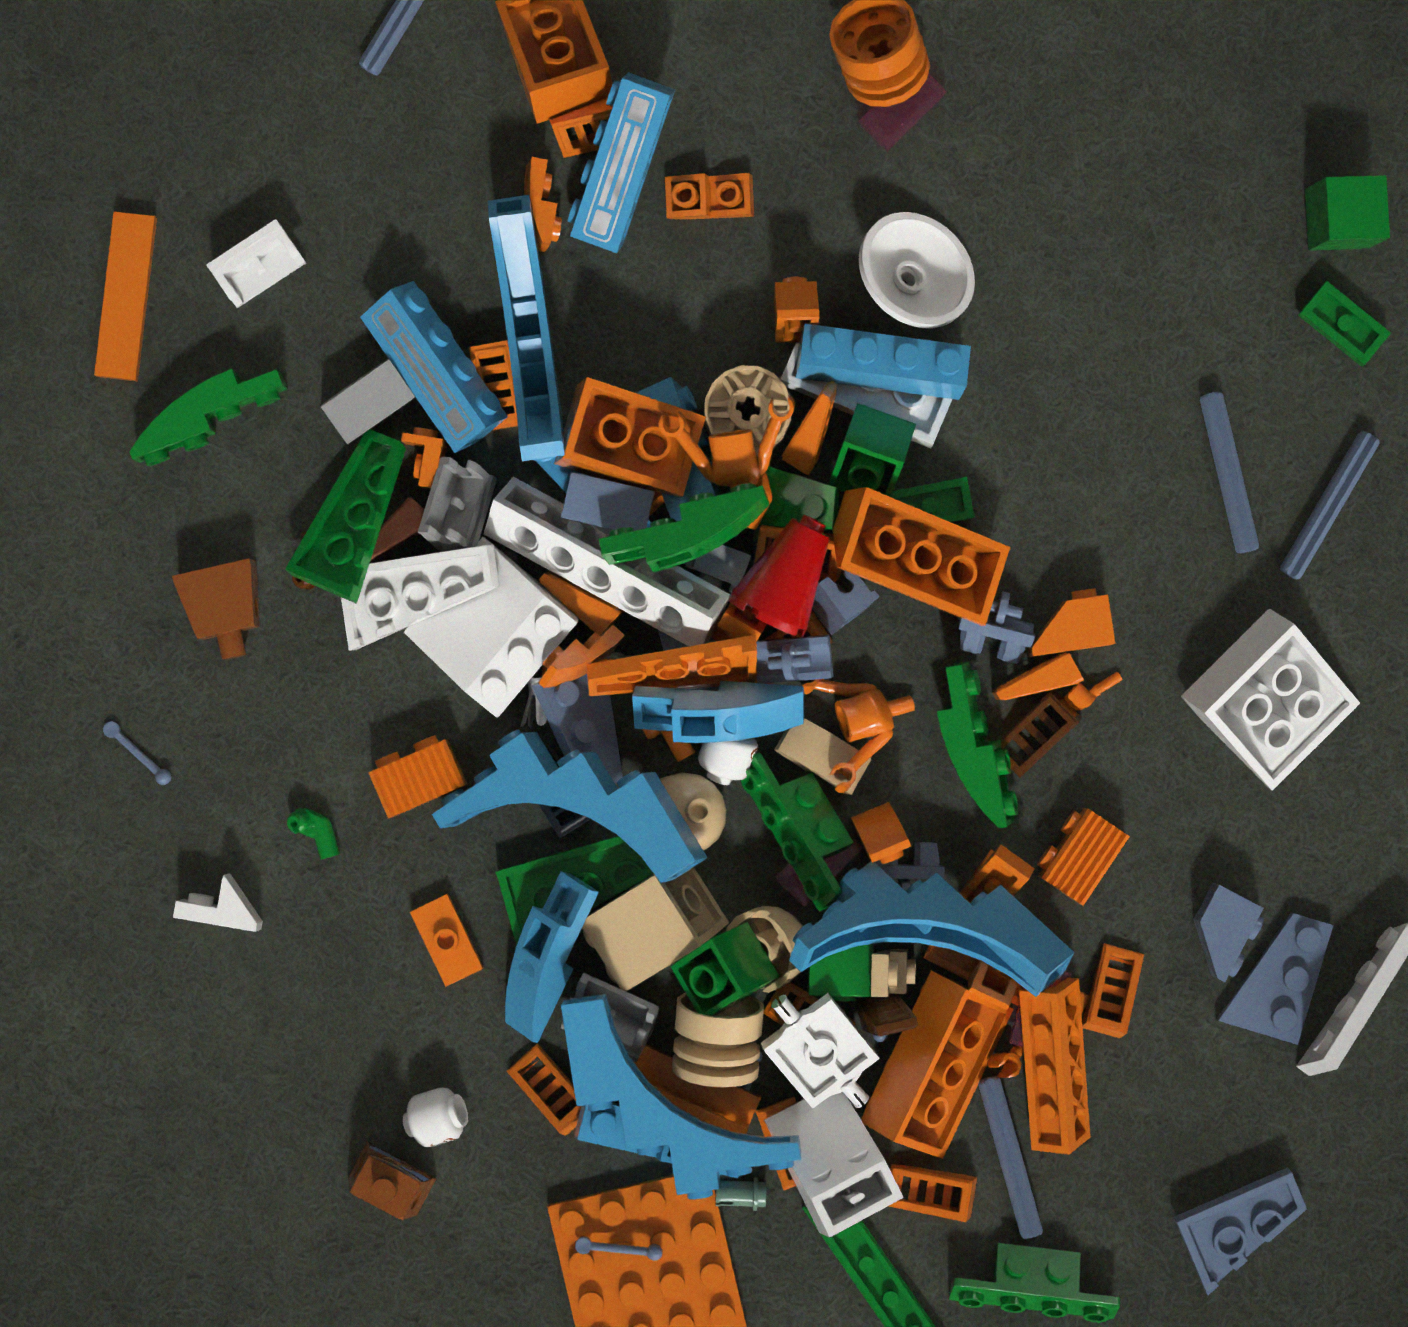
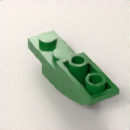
(189, 417)
(704, 526)
(978, 763)

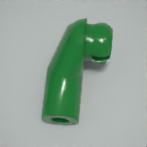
(317, 827)

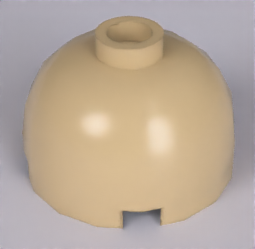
(699, 805)
(775, 932)

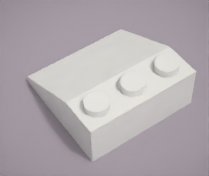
(497, 637)
(1271, 698)

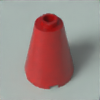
(785, 577)

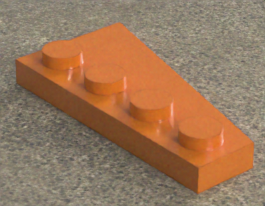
(677, 668)

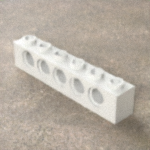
(665, 599)

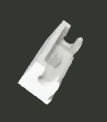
(256, 263)

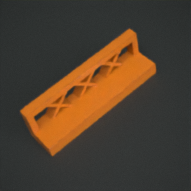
(1055, 1068)
(720, 1106)

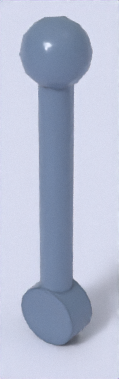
(112, 730)
(584, 1245)

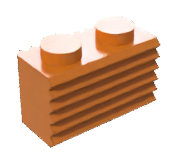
(416, 777)
(1081, 855)

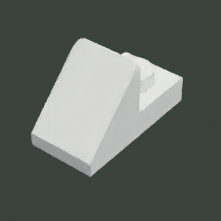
(232, 908)

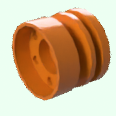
(880, 51)

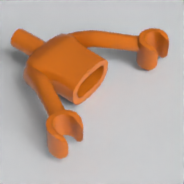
(732, 451)
(861, 717)

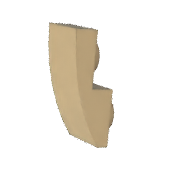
(818, 752)
(891, 972)

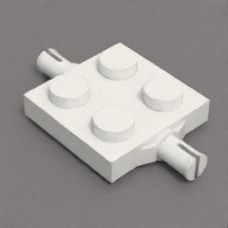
(820, 1051)

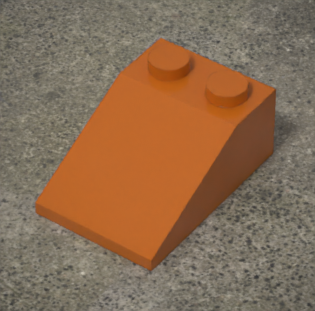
(555, 55)
(619, 438)

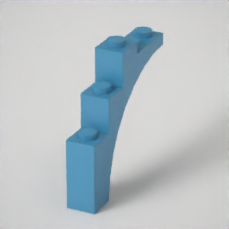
(527, 329)
(637, 811)
(935, 914)
(698, 1149)

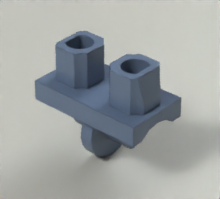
(1001, 624)
(794, 659)
(924, 865)

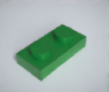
(1344, 323)
(943, 499)

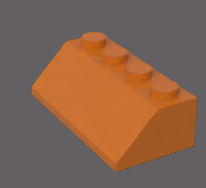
(918, 554)
(935, 1066)

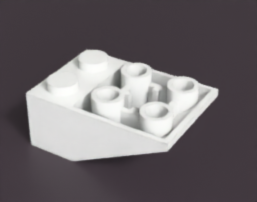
(840, 1165)

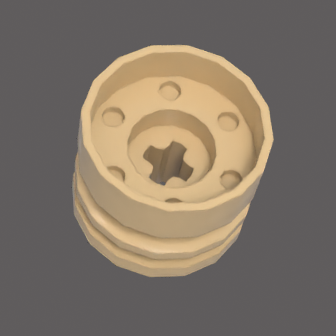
(743, 385)
(718, 1047)

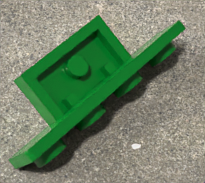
(802, 826)
(1035, 1281)

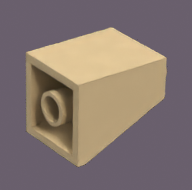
(652, 926)

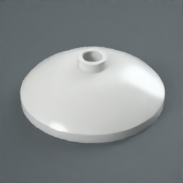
(924, 256)

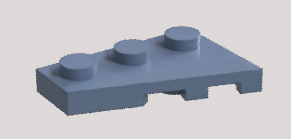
(582, 721)
(1282, 982)
(1237, 1223)

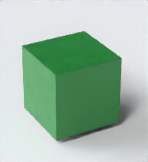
(1347, 212)
(872, 451)
(725, 970)
(842, 974)

